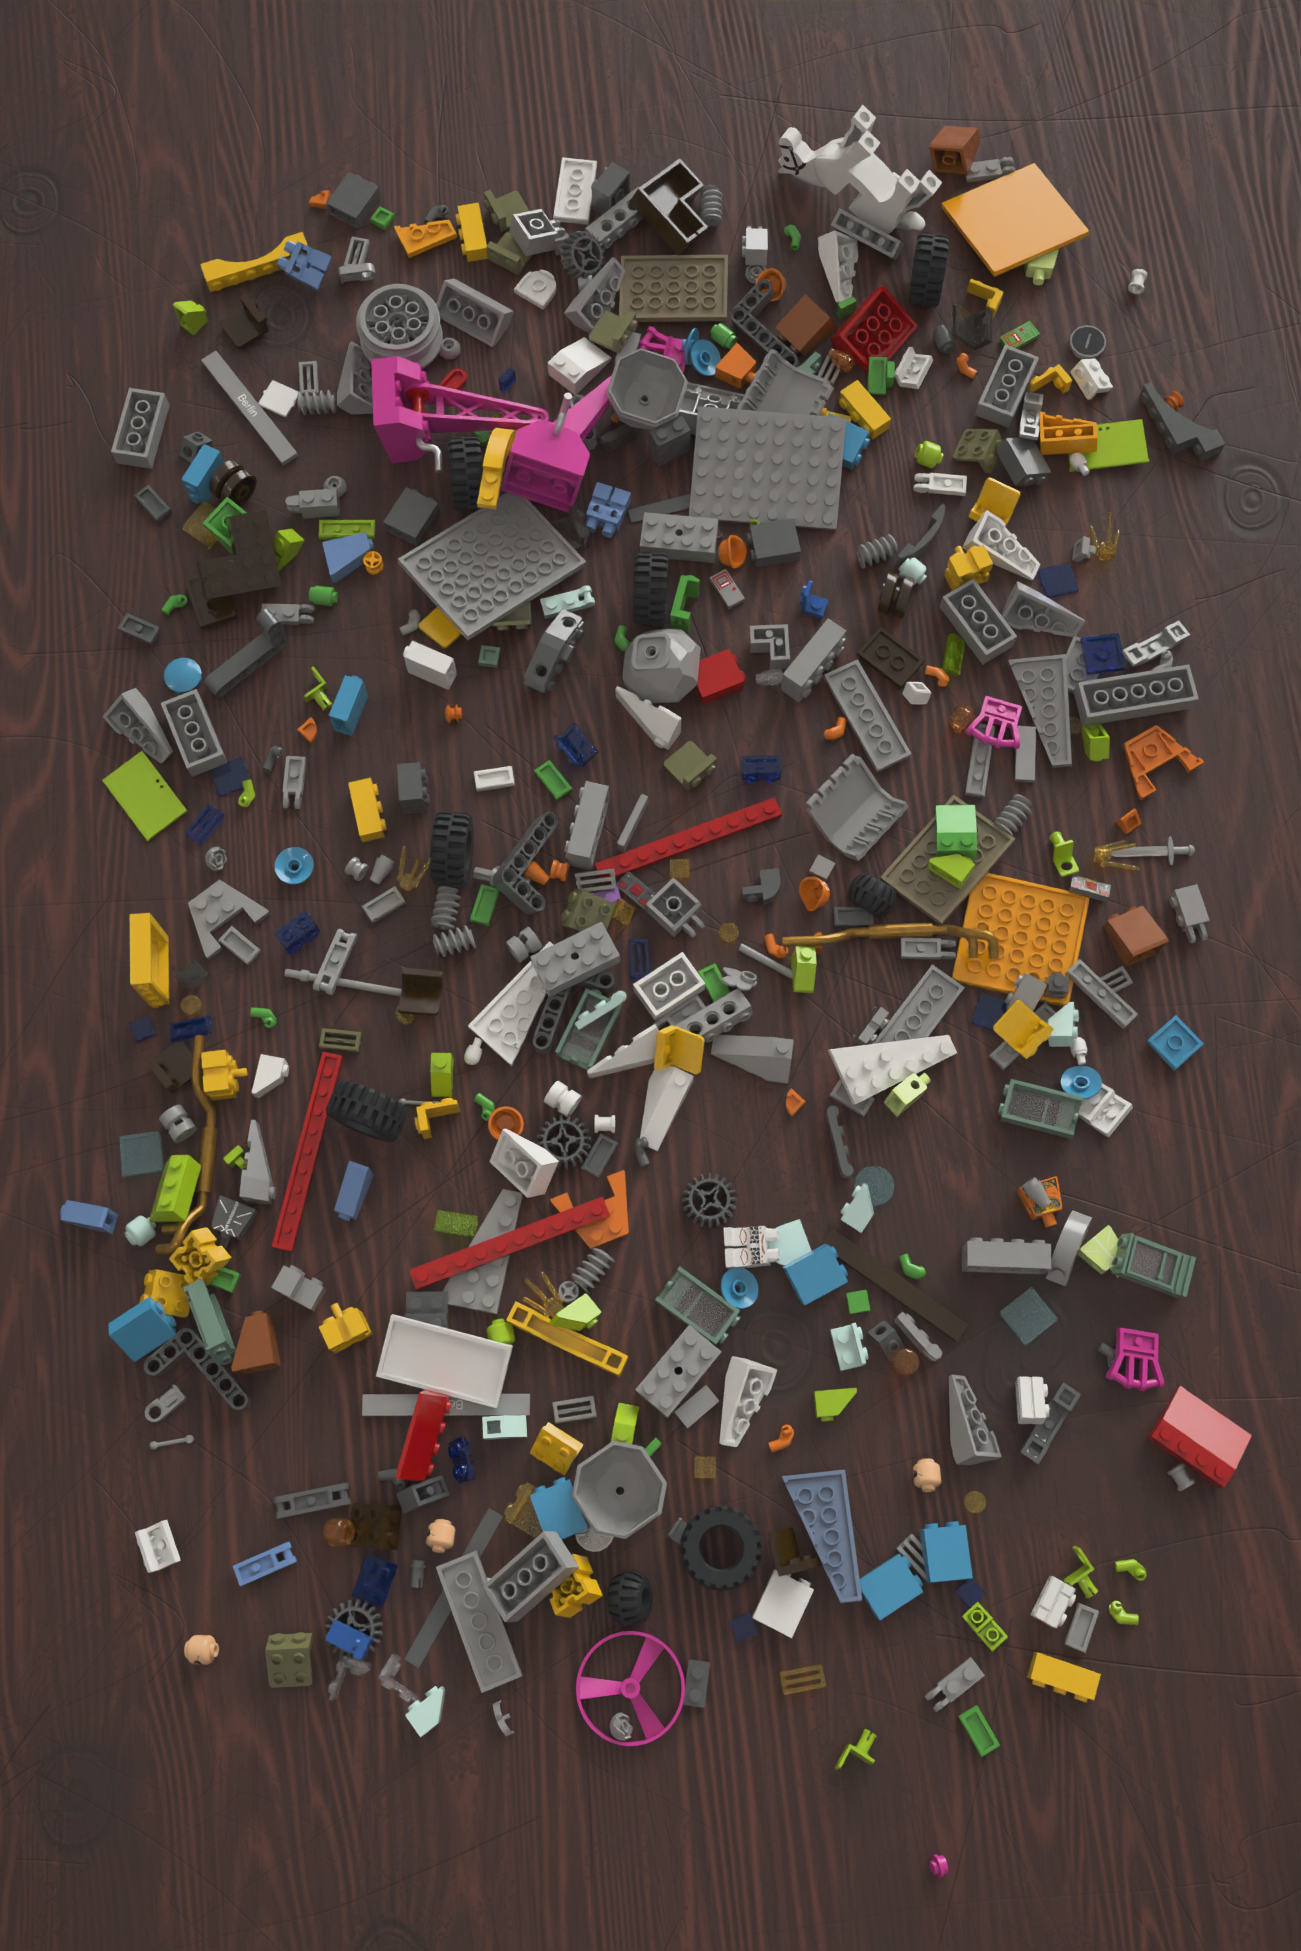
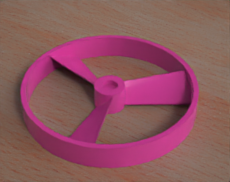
(630, 1688)

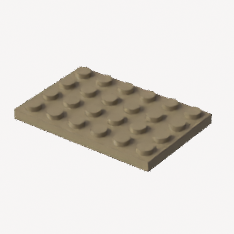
(674, 288)
(927, 890)

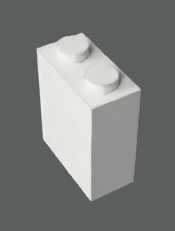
(430, 665)
(783, 1603)

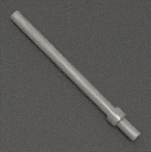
(306, 976)

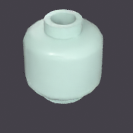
(914, 569)
(140, 1231)

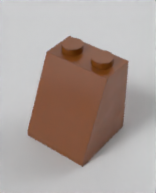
(954, 149)
(805, 326)
(1135, 935)
(257, 1345)

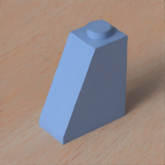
(346, 554)
(353, 1191)
(89, 1216)

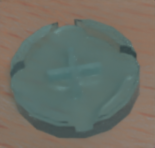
(879, 1184)

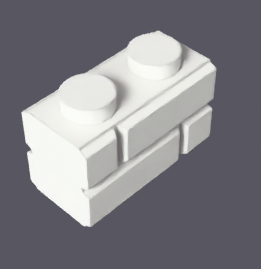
(1031, 1400)
(1053, 1602)

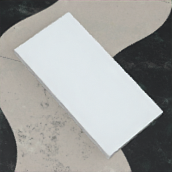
(444, 1361)

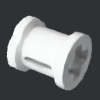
(1138, 277)
(605, 1123)

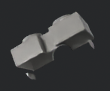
(878, 1021)

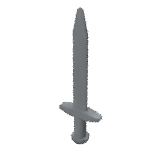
(1168, 851)

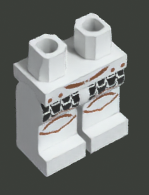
(752, 1247)

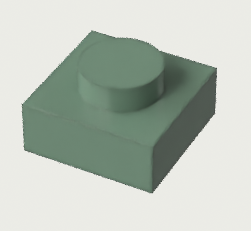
(489, 656)

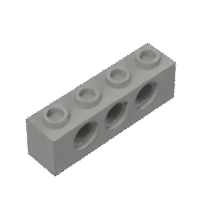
(615, 222)
(867, 234)
(716, 1011)

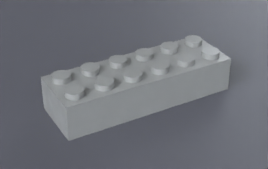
(1135, 695)

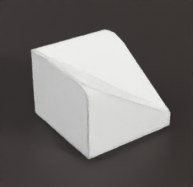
(916, 693)

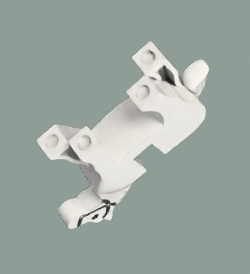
(851, 160)

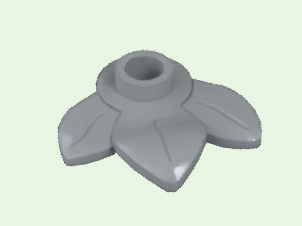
(741, 980)

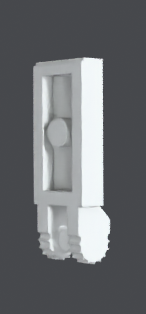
(941, 484)

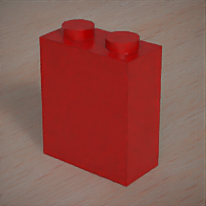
(719, 677)

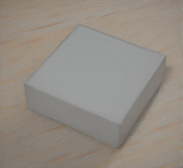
(822, 868)

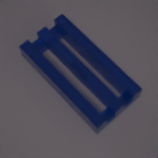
(209, 829)
(640, 975)
(189, 1028)

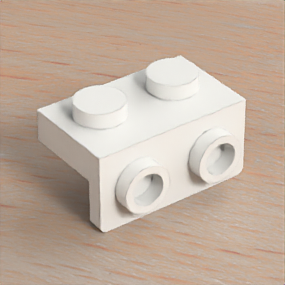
(912, 369)
(1090, 378)
(157, 1546)

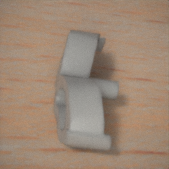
(500, 1719)

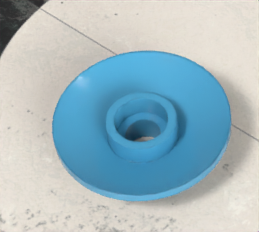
(687, 344)
(704, 357)
(292, 857)
(1081, 1076)
(746, 1285)

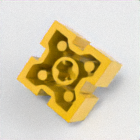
(964, 567)
(219, 1075)
(200, 1256)
(346, 1329)
(575, 1590)

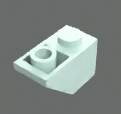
(1064, 1026)
(860, 1210)
(504, 1427)
(428, 1713)

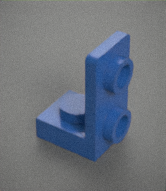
(812, 604)
(349, 1639)

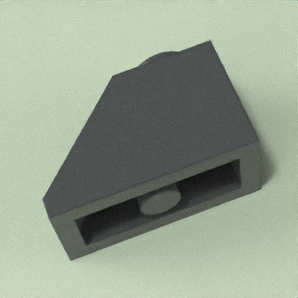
(422, 1494)

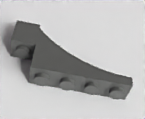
(1178, 430)

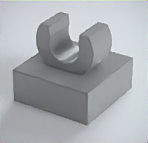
(1082, 549)

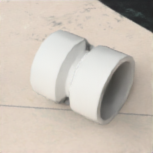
(562, 1098)

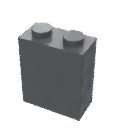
(353, 200)
(669, 441)
(1023, 461)
(411, 516)
(774, 542)

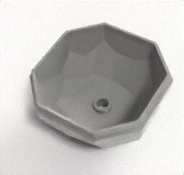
(648, 377)
(666, 674)
(616, 1467)

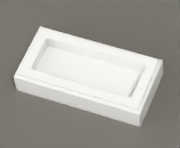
(494, 778)

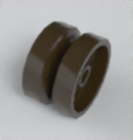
(233, 482)
(895, 595)

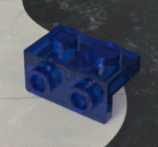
(576, 746)
(761, 768)
(297, 932)
(374, 1580)

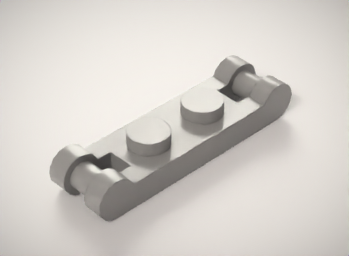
(335, 961)

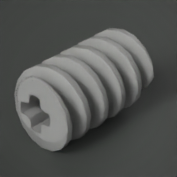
(711, 205)
(320, 402)
(877, 549)
(1014, 814)
(444, 908)
(453, 941)
(592, 1269)

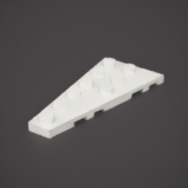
(511, 1013)
(878, 1066)

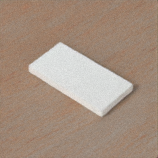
(575, 191)

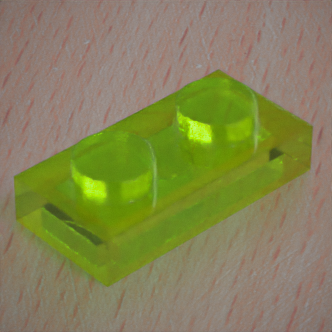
(953, 654)
(456, 1223)

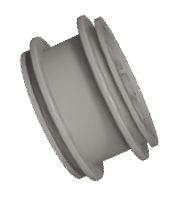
(411, 308)

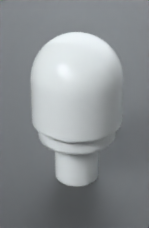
(1079, 463)
(1079, 1050)
(473, 1052)

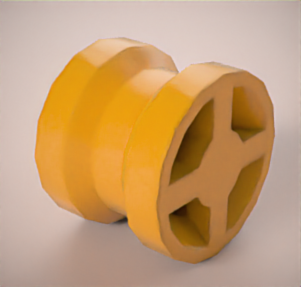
(370, 559)

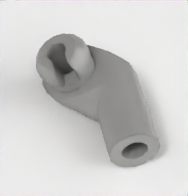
(413, 623)
(1165, 661)

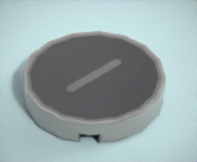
(1087, 342)

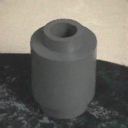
(944, 339)

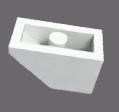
(269, 1074)

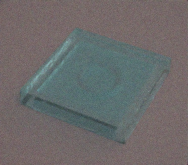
(141, 1153)
(1028, 1316)

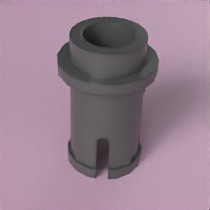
(417, 1573)

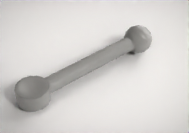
(404, 1102)
(189, 1439)

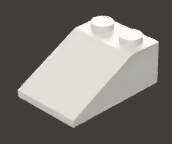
(577, 365)
(523, 1163)

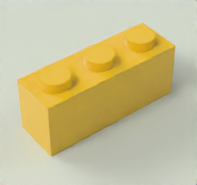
(472, 232)
(864, 409)
(367, 809)
(1063, 1677)

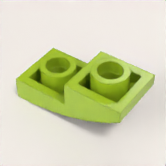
(985, 1627)

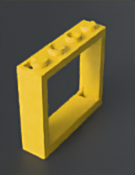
(149, 959)

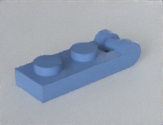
(263, 1564)

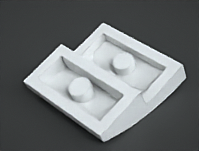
(1104, 1110)

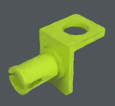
(317, 693)
(1063, 854)
(1081, 1575)
(860, 1750)

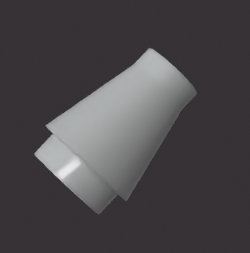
(381, 869)
(1036, 1191)

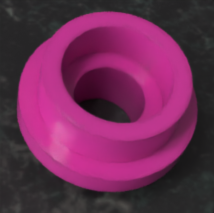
(938, 1865)

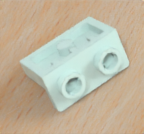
(849, 1347)

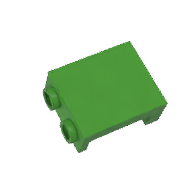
(687, 587)

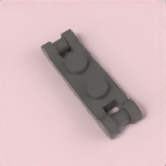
(841, 1151)
(312, 1500)

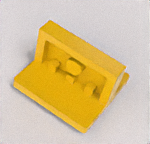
(556, 1448)

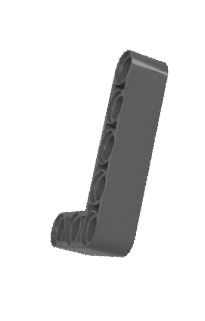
(749, 321)
(250, 657)
(522, 860)
(556, 1015)
(203, 1364)

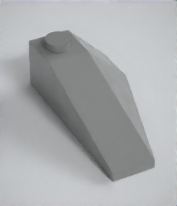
(596, 297)
(355, 385)
(1036, 612)
(136, 720)
(757, 1055)
(256, 1181)
(968, 1433)

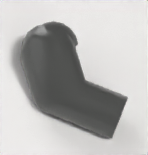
(273, 753)
(640, 1153)

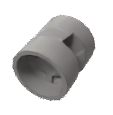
(524, 944)
(178, 1123)

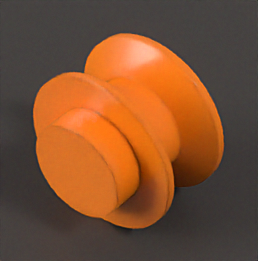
(1174, 400)
(453, 713)

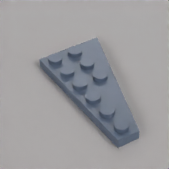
(826, 1515)

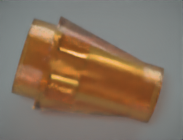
(842, 360)

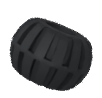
(872, 895)
(629, 1598)

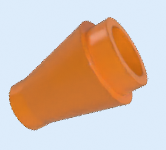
(536, 873)

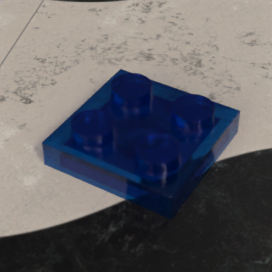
(1102, 653)

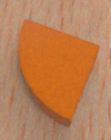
(320, 200)
(308, 730)
(793, 1102)

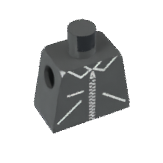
(232, 1220)

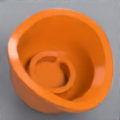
(776, 279)
(732, 552)
(814, 893)
(505, 1118)

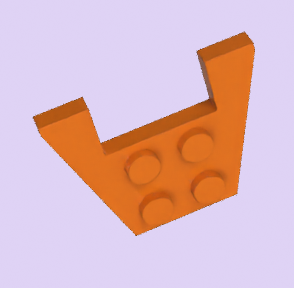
(1150, 752)
(609, 1228)

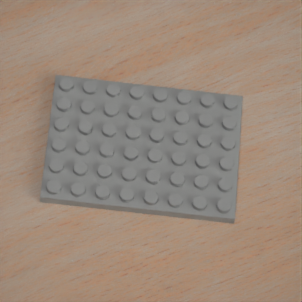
(767, 467)
(491, 563)

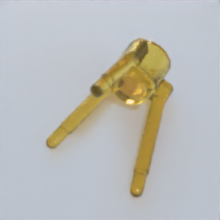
(1107, 549)
(1103, 853)
(410, 881)
(551, 1305)

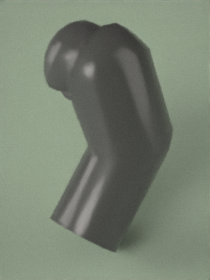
(436, 212)
(1108, 1352)
(390, 1474)

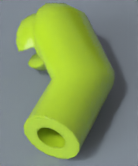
(247, 795)
(1132, 1567)
(1121, 1616)

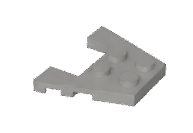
(218, 906)

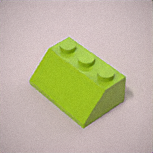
(175, 1189)

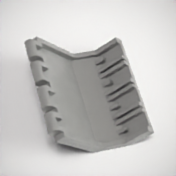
(785, 389)
(853, 809)

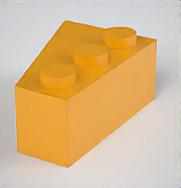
(1066, 435)

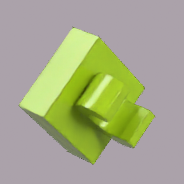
(236, 1157)

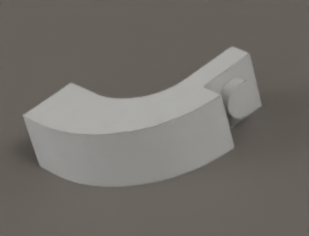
(1068, 1247)

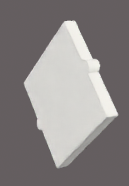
(279, 398)

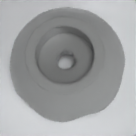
(751, 271)
(454, 349)
(338, 481)
(215, 858)
(620, 1727)

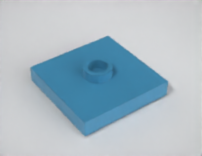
(1174, 1042)

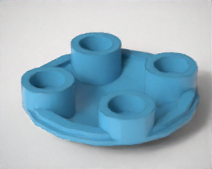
(182, 675)

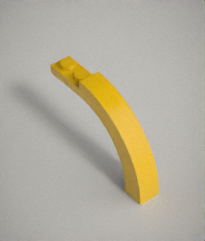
(493, 466)

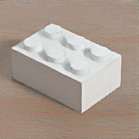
(668, 986)

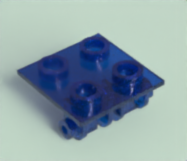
(458, 1453)

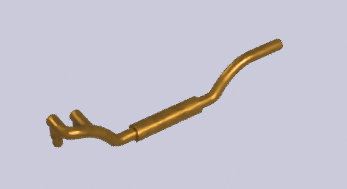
(905, 930)
(206, 1157)

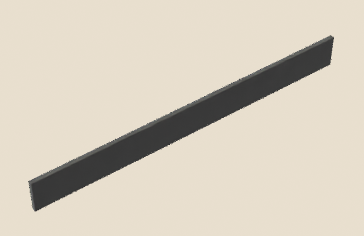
(663, 507)
(442, 1608)

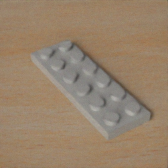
(867, 716)
(922, 1008)
(479, 1622)

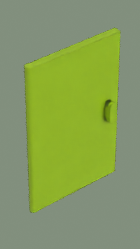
(1118, 446)
(146, 802)

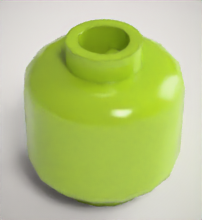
(928, 454)
(501, 1332)

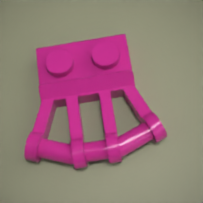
(671, 348)
(999, 713)
(1140, 1346)

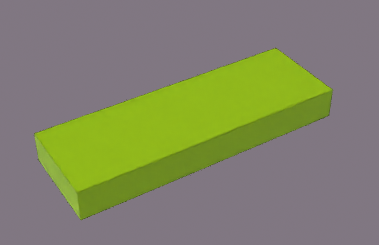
(342, 528)

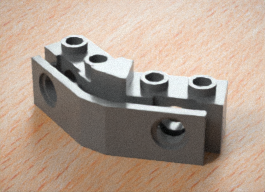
(553, 648)

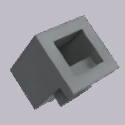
(1056, 986)

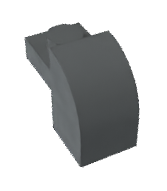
(767, 890)

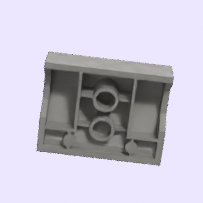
(705, 396)

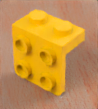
(997, 499)
(439, 628)
(1022, 1029)
(678, 1049)
(430, 1110)
(168, 1290)

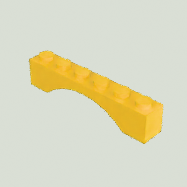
(225, 274)
(567, 1339)

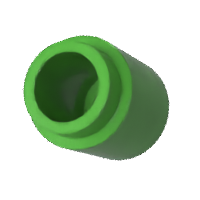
(723, 336)
(323, 595)

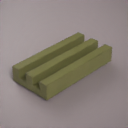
(357, 1042)

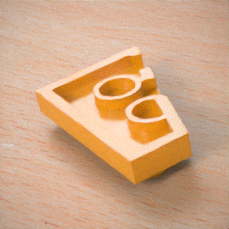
(425, 237)

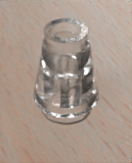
(770, 677)

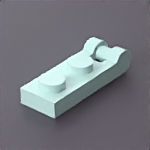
(568, 601)
(601, 1008)

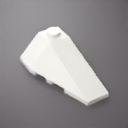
(838, 257)
(1002, 546)
(658, 723)
(637, 1054)
(663, 1100)
(744, 1389)

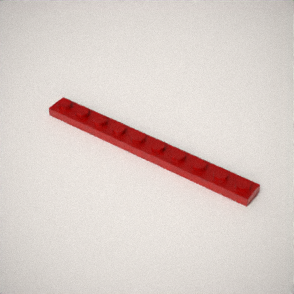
(690, 838)
(307, 1153)
(509, 1243)

